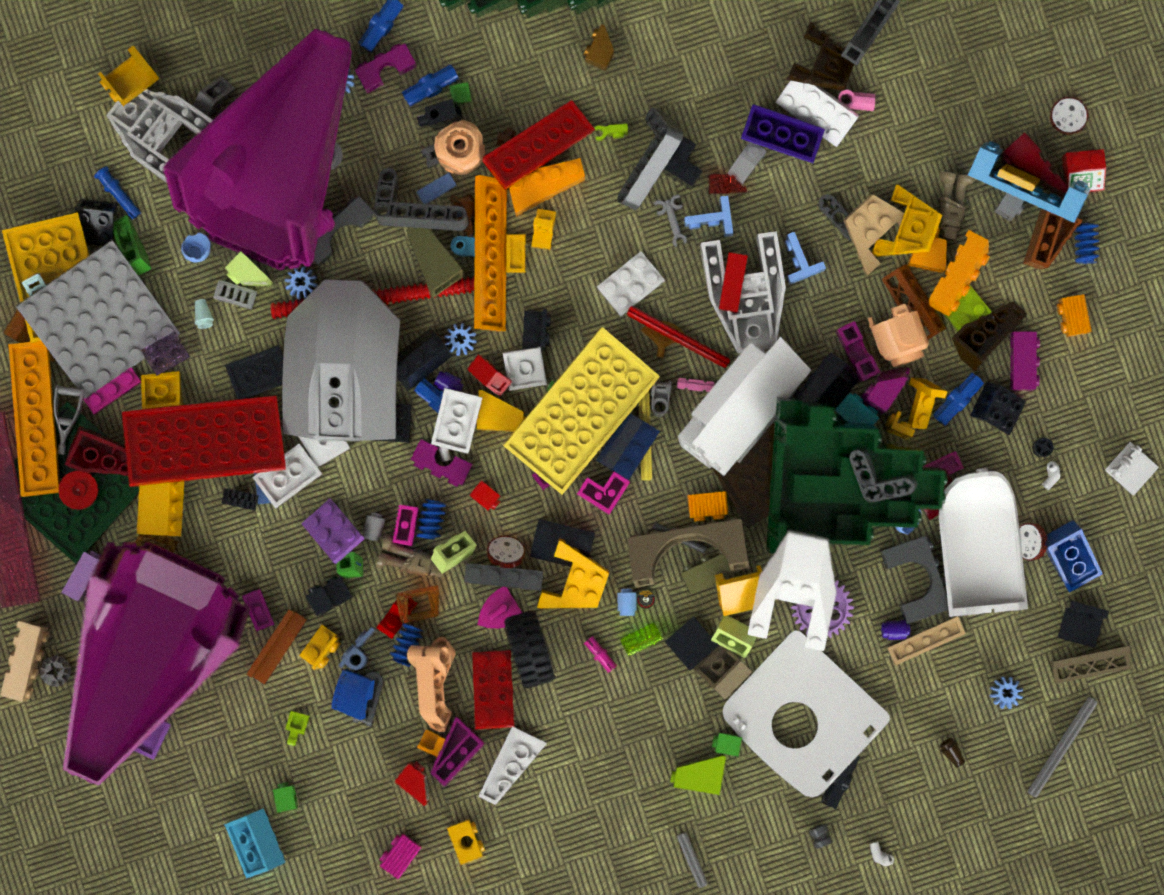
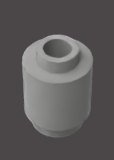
(373, 526)

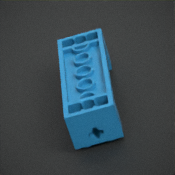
(984, 171)

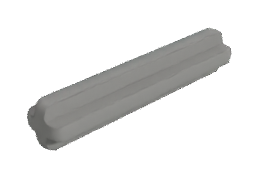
(692, 860)

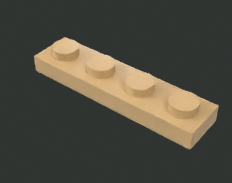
(926, 640)

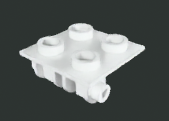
(1131, 468)

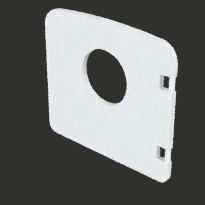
(812, 679)

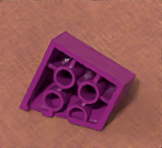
(885, 389)

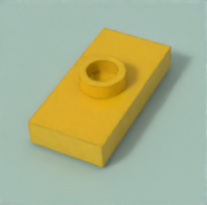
(515, 253)

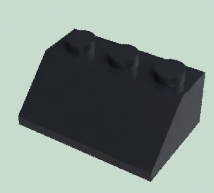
(421, 358)
(829, 382)
(547, 538)

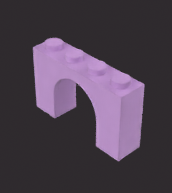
(76, 585)

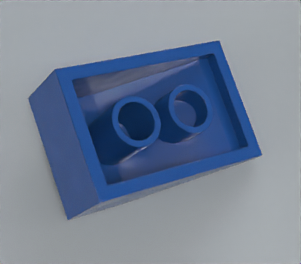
(1072, 556)

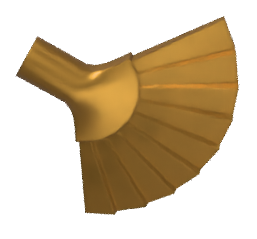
(659, 339)

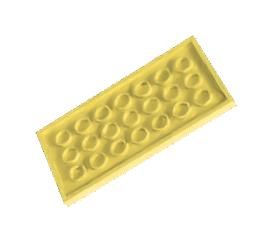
(581, 410)

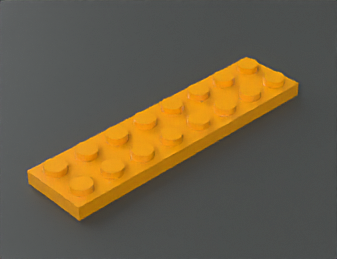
(490, 255)
(34, 419)

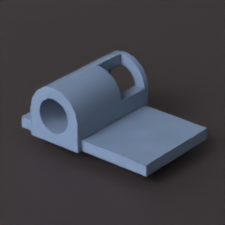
(347, 657)

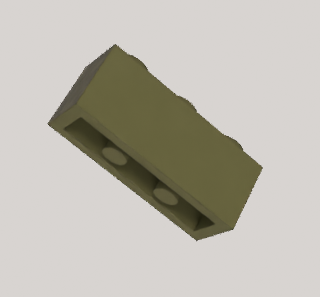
(704, 574)

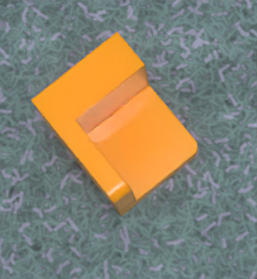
(431, 743)

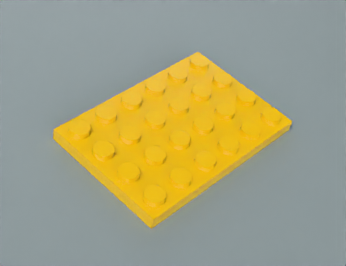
(46, 249)

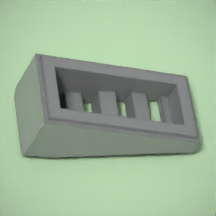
(219, 289)

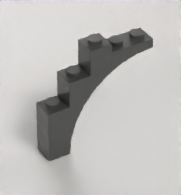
(869, 30)

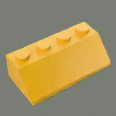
(160, 509)

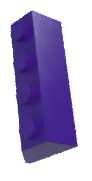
(782, 133)

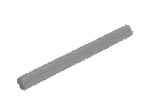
(1062, 747)

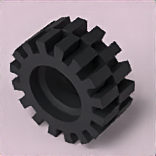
(240, 499)

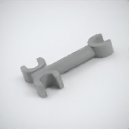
(669, 207)

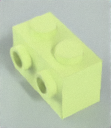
(453, 552)
(733, 636)

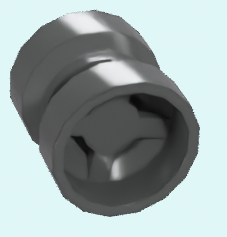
(820, 836)

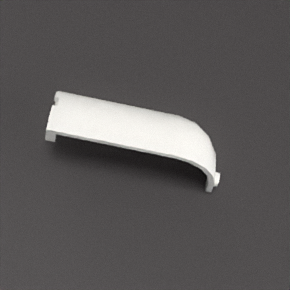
(982, 545)

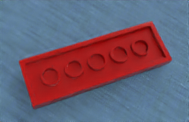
(538, 144)

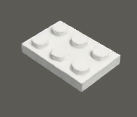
(630, 283)
(456, 420)
(284, 484)

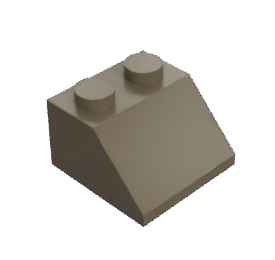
(722, 671)

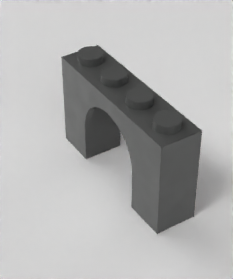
(919, 552)

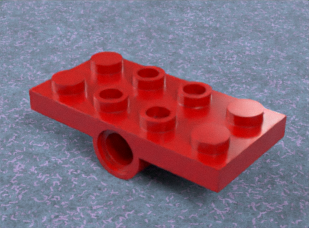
(493, 689)

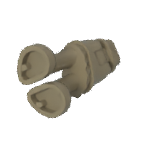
(953, 211)
(417, 562)

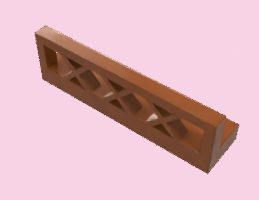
(916, 297)
(277, 646)

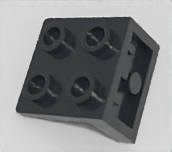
(96, 220)
(535, 329)
(998, 407)
(1081, 623)

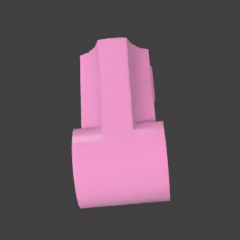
(859, 101)

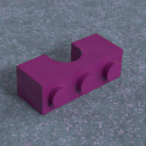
(398, 57)
(853, 345)
(425, 456)

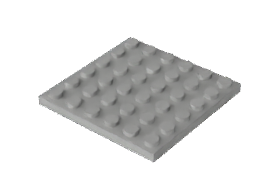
(97, 318)

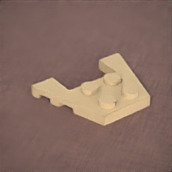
(868, 224)

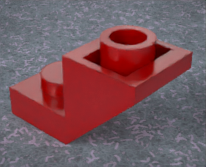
(489, 375)
(391, 622)

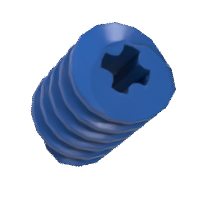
(1086, 244)
(431, 519)
(408, 639)

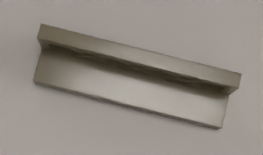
(1089, 657)

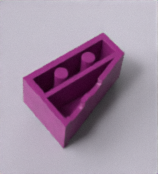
(456, 752)

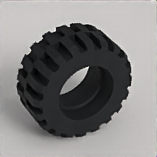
(529, 649)

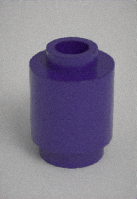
(448, 381)
(895, 630)

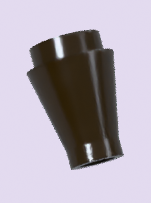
(952, 751)

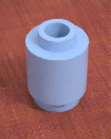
(627, 602)

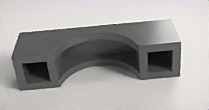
(356, 214)
(503, 576)

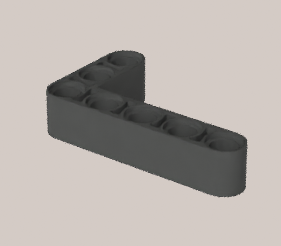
(654, 159)
(413, 210)

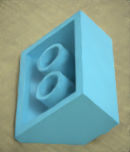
(255, 843)

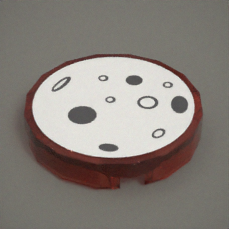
(1068, 115)
(1032, 541)
(506, 551)

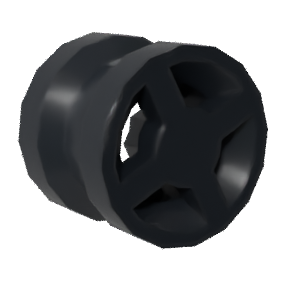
(1044, 444)

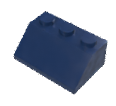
(627, 446)

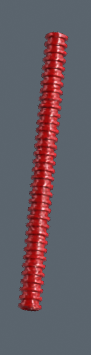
(388, 295)

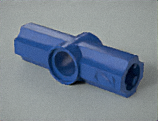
(380, 24)
(430, 85)
(429, 394)
(958, 399)

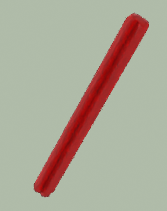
(678, 337)

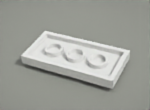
(818, 108)

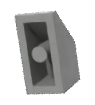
(213, 96)
(747, 162)

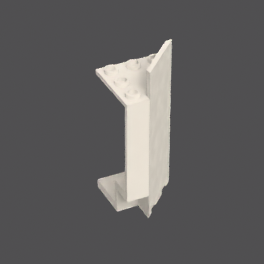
(742, 405)

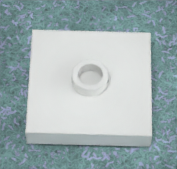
(525, 368)
(323, 450)

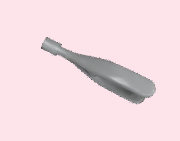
(66, 421)

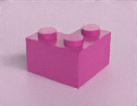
(606, 497)

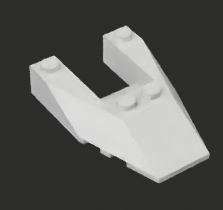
(151, 122)
(760, 295)
(800, 575)

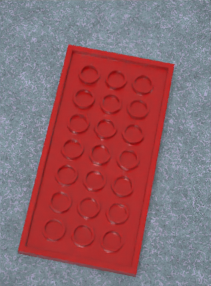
(203, 441)

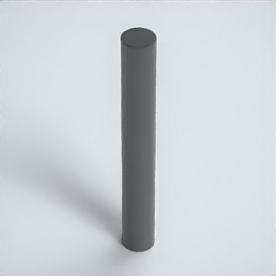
(693, 544)

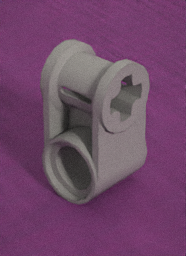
(660, 394)

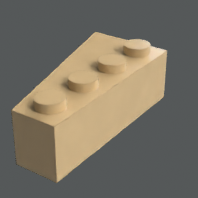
(24, 660)

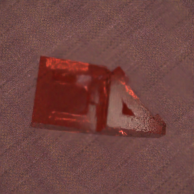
(724, 184)

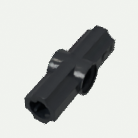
(835, 791)

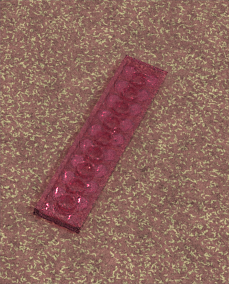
(17, 568)

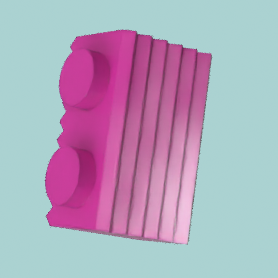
(405, 525)
(400, 855)

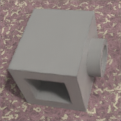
(1009, 206)

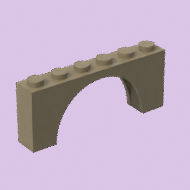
(648, 549)

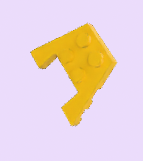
(916, 228)
(583, 584)

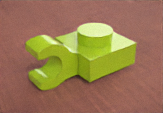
(617, 131)
(296, 725)

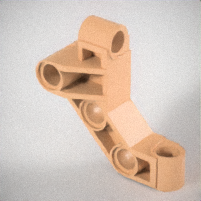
(432, 668)

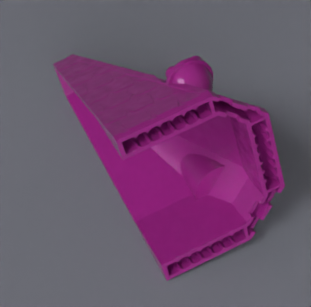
(267, 159)
(145, 646)

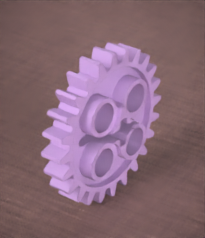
(843, 608)

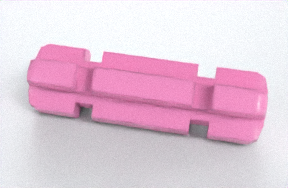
(695, 385)

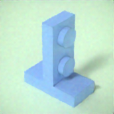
(713, 219)
(799, 261)

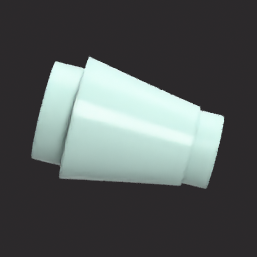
(203, 316)

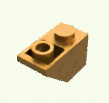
(601, 50)

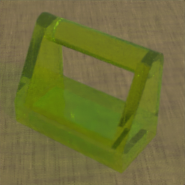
(641, 639)

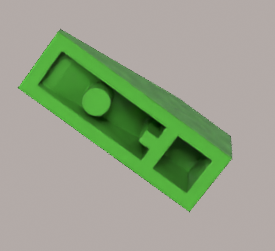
(131, 245)

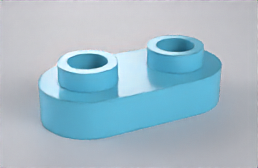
(468, 249)

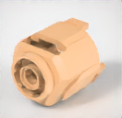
(455, 157)
(900, 337)

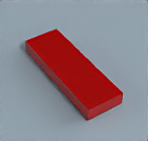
(733, 282)

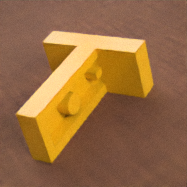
(543, 229)
(924, 401)

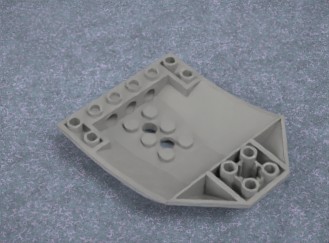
(344, 335)

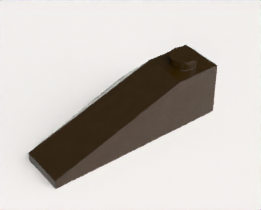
(982, 337)

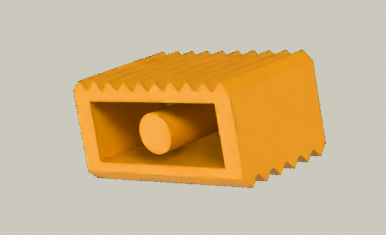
(1074, 316)
(707, 505)

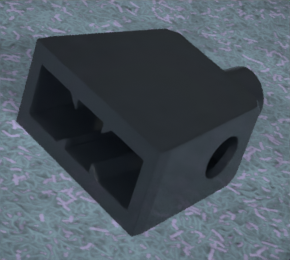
(448, 111)

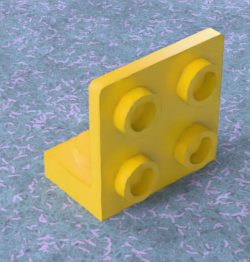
(320, 647)

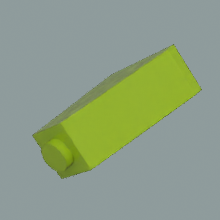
(700, 775)

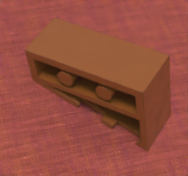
(1048, 239)

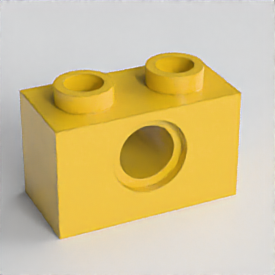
(466, 853)

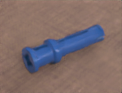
(112, 185)

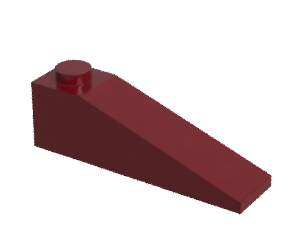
(1025, 156)
(96, 453)

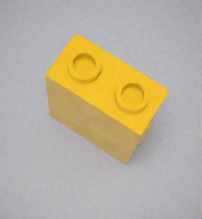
(129, 78)
(737, 593)

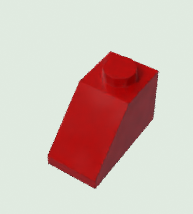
(485, 496)

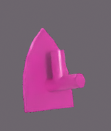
(497, 609)

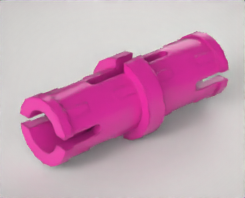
(600, 654)

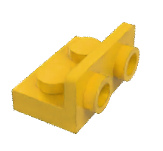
(899, 429)

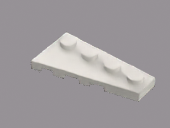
(511, 762)

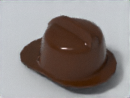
(468, 204)

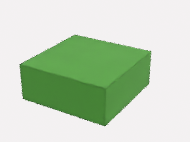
(461, 93)

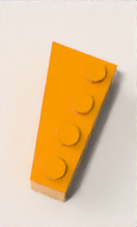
(545, 184)
(960, 274)

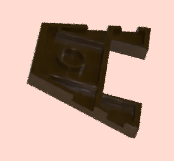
(829, 68)

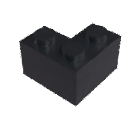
(679, 167)
(330, 596)

